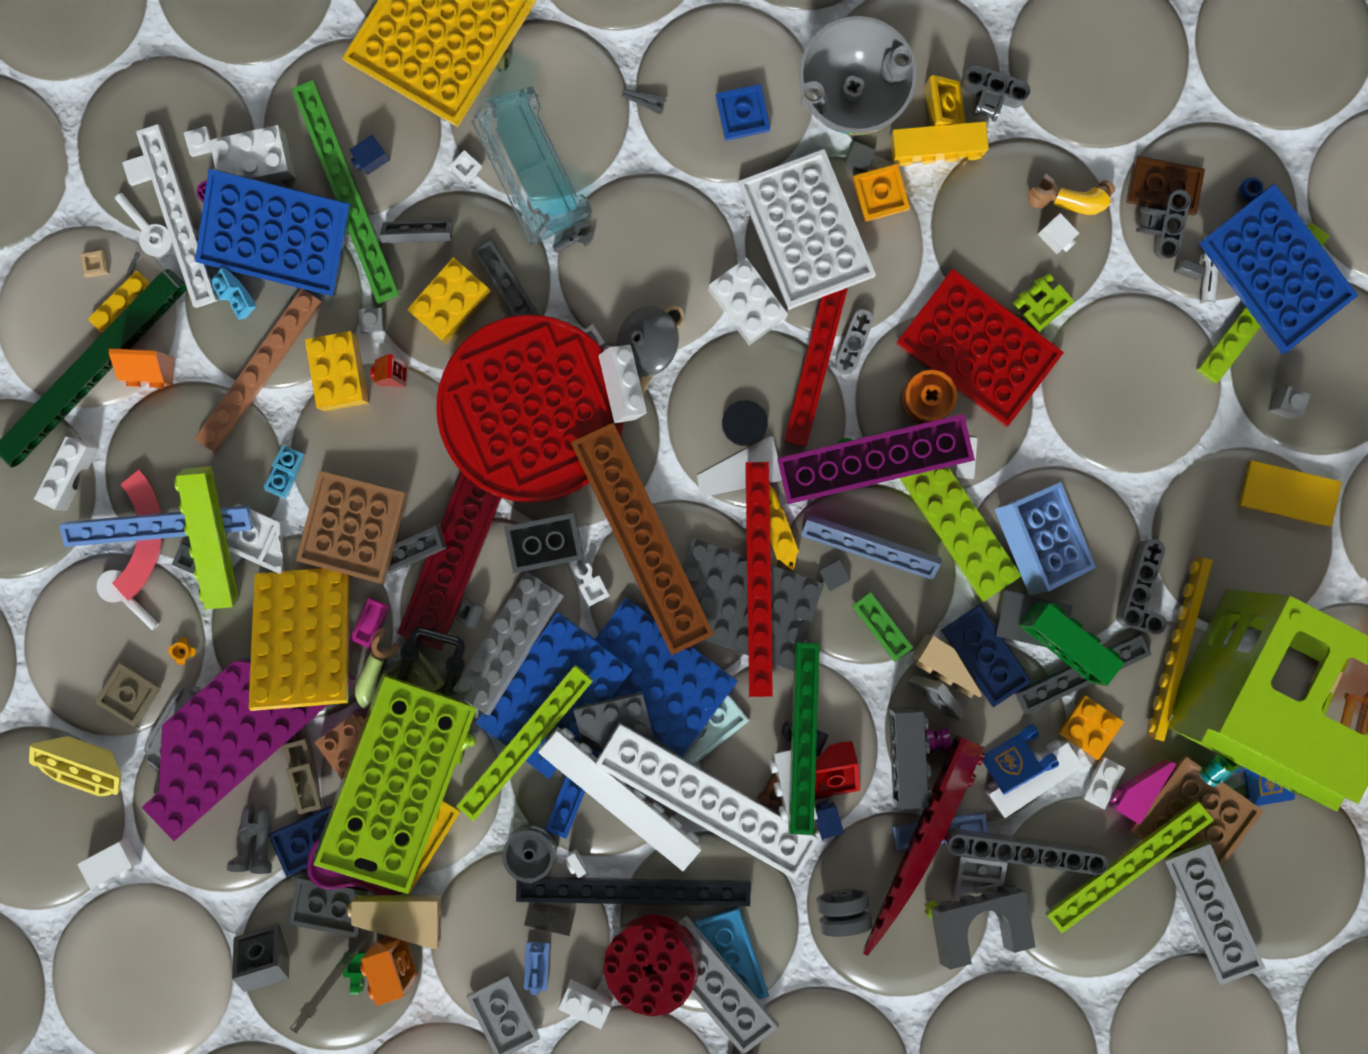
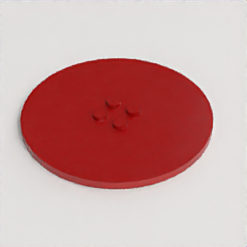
(518, 402)

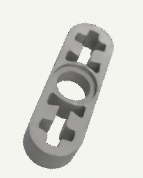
(854, 324)

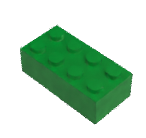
(1071, 643)

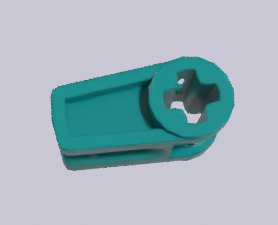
(1218, 770)

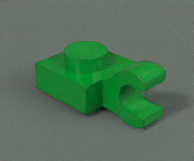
(354, 972)

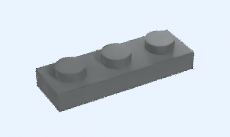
(416, 231)
(417, 548)

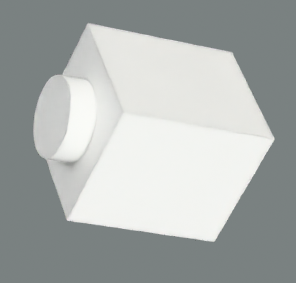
(1059, 234)

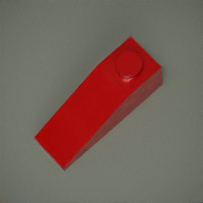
(389, 371)

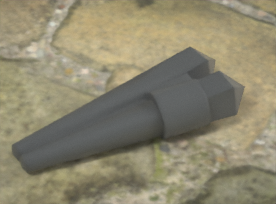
(646, 100)

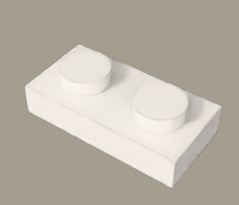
(1103, 782)

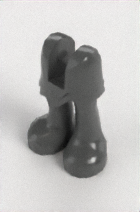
(247, 829)

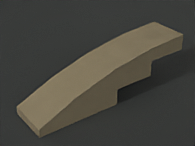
(303, 772)

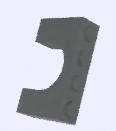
(953, 920)

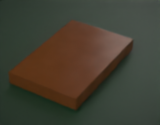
(1155, 179)

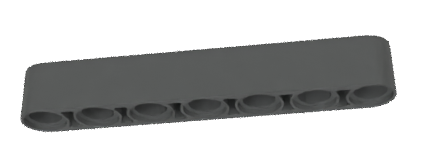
(1034, 857)

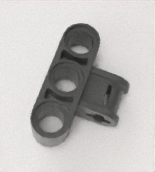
(991, 100)
(1155, 223)

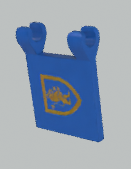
(1014, 762)
(1263, 791)

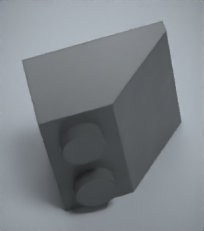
(260, 958)

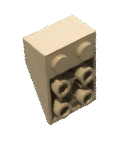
(939, 657)

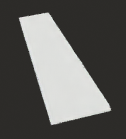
(731, 473)

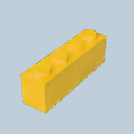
(939, 143)

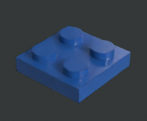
(742, 112)

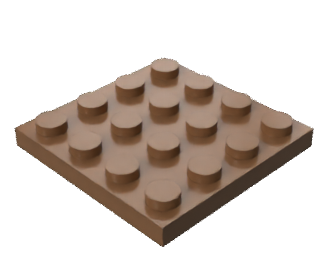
(351, 527)
(1230, 811)

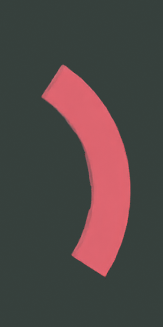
(146, 551)

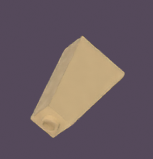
(399, 916)

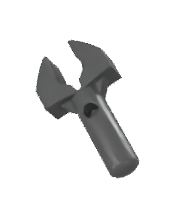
(575, 237)

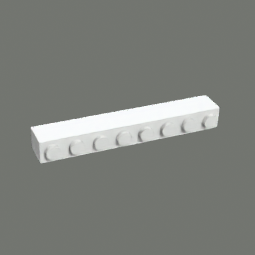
(620, 798)

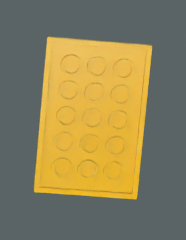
(299, 639)

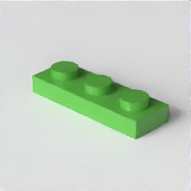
(882, 626)

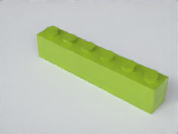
(207, 537)

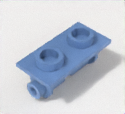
(536, 967)

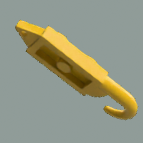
(780, 532)

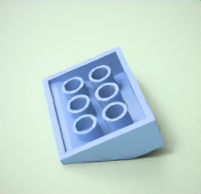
(1045, 539)

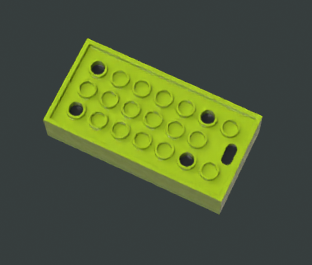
(394, 784)

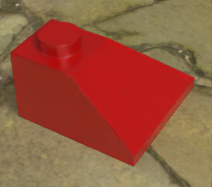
(837, 771)

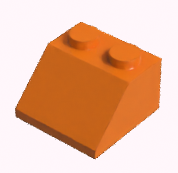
(142, 367)

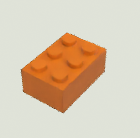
(388, 969)

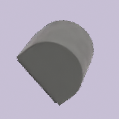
(470, 613)

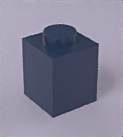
(368, 155)
(828, 820)

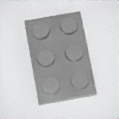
(503, 1016)

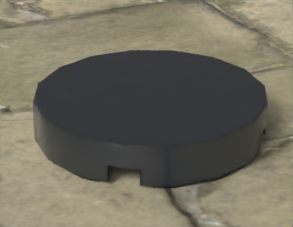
(744, 423)

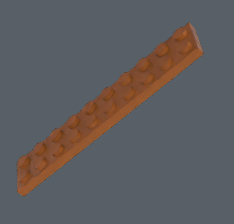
(642, 539)

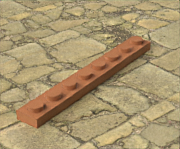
(258, 370)

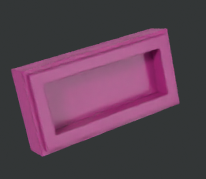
(370, 621)

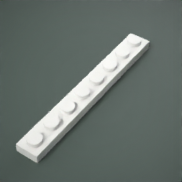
(176, 214)

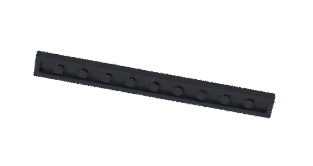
(635, 891)

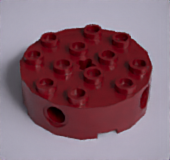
(652, 965)

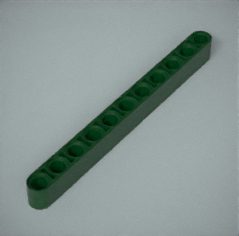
(90, 368)

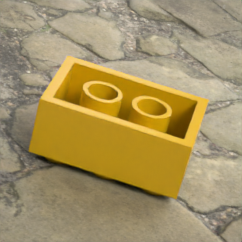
(449, 301)
(336, 371)

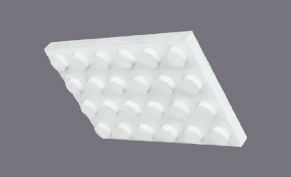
(806, 229)

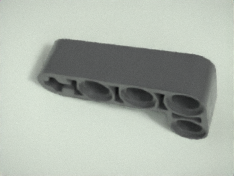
(1146, 587)

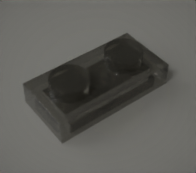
(549, 918)

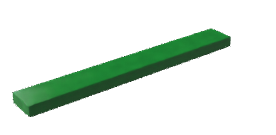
(803, 739)

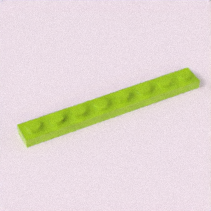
(1239, 334)
(525, 742)
(1129, 866)

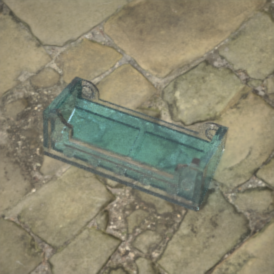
(528, 164)

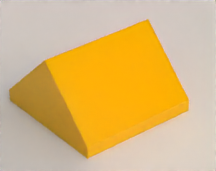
(944, 101)

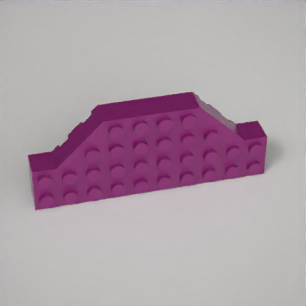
(215, 746)

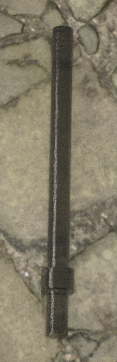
(310, 1008)

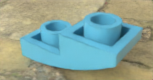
(231, 289)
(284, 472)

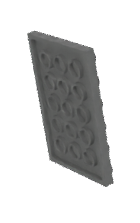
(721, 590)

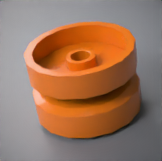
(942, 394)

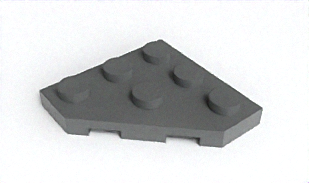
(602, 717)

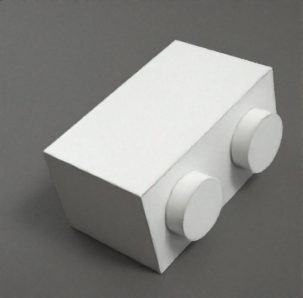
(109, 863)
(585, 1004)

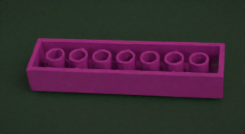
(876, 459)

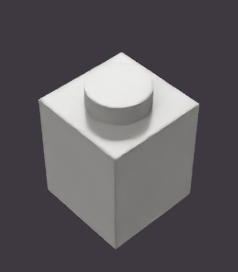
(1289, 402)

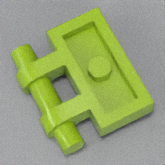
(1048, 308)

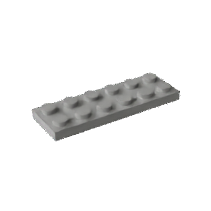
(508, 643)
(1214, 912)
(728, 997)

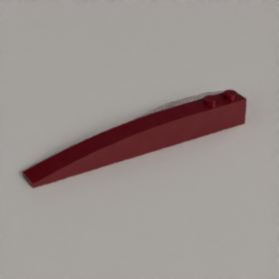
(930, 831)

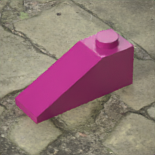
(1140, 792)

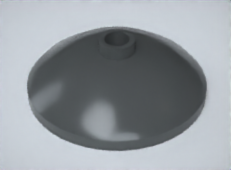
(657, 339)

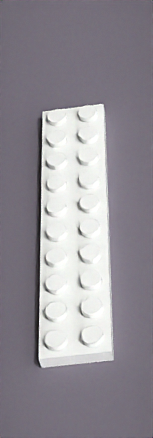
(705, 800)

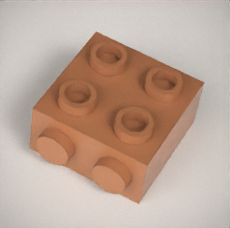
(340, 742)

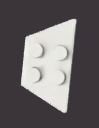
(261, 544)

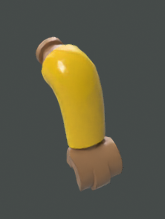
(1085, 203)

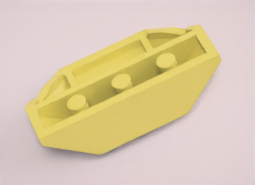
(77, 765)

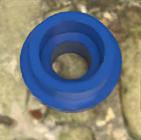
(1256, 185)

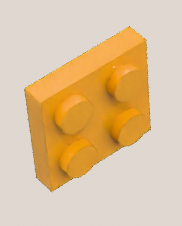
(880, 193)
(1090, 727)

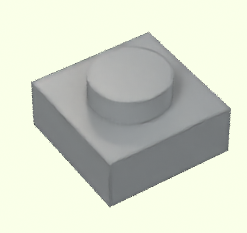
(371, 320)

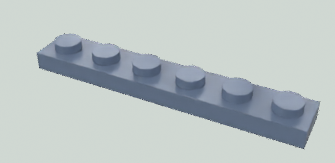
(871, 547)

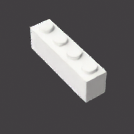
(1030, 790)

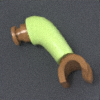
(369, 676)

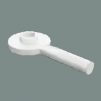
(154, 238)
(110, 593)

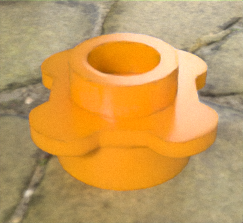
(175, 653)

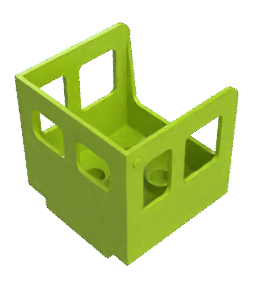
(1235, 712)

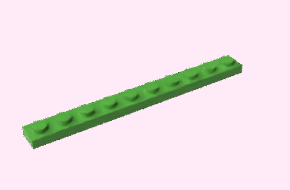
(345, 190)

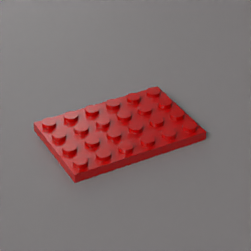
(980, 347)

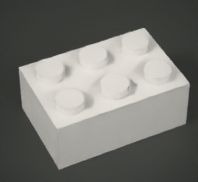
(255, 154)
(747, 301)

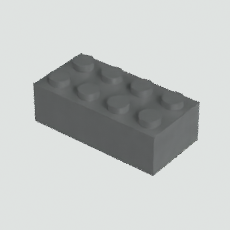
(908, 758)

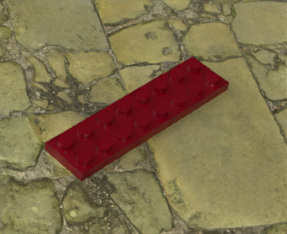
(450, 570)

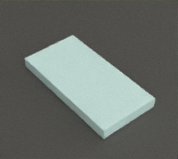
(721, 725)

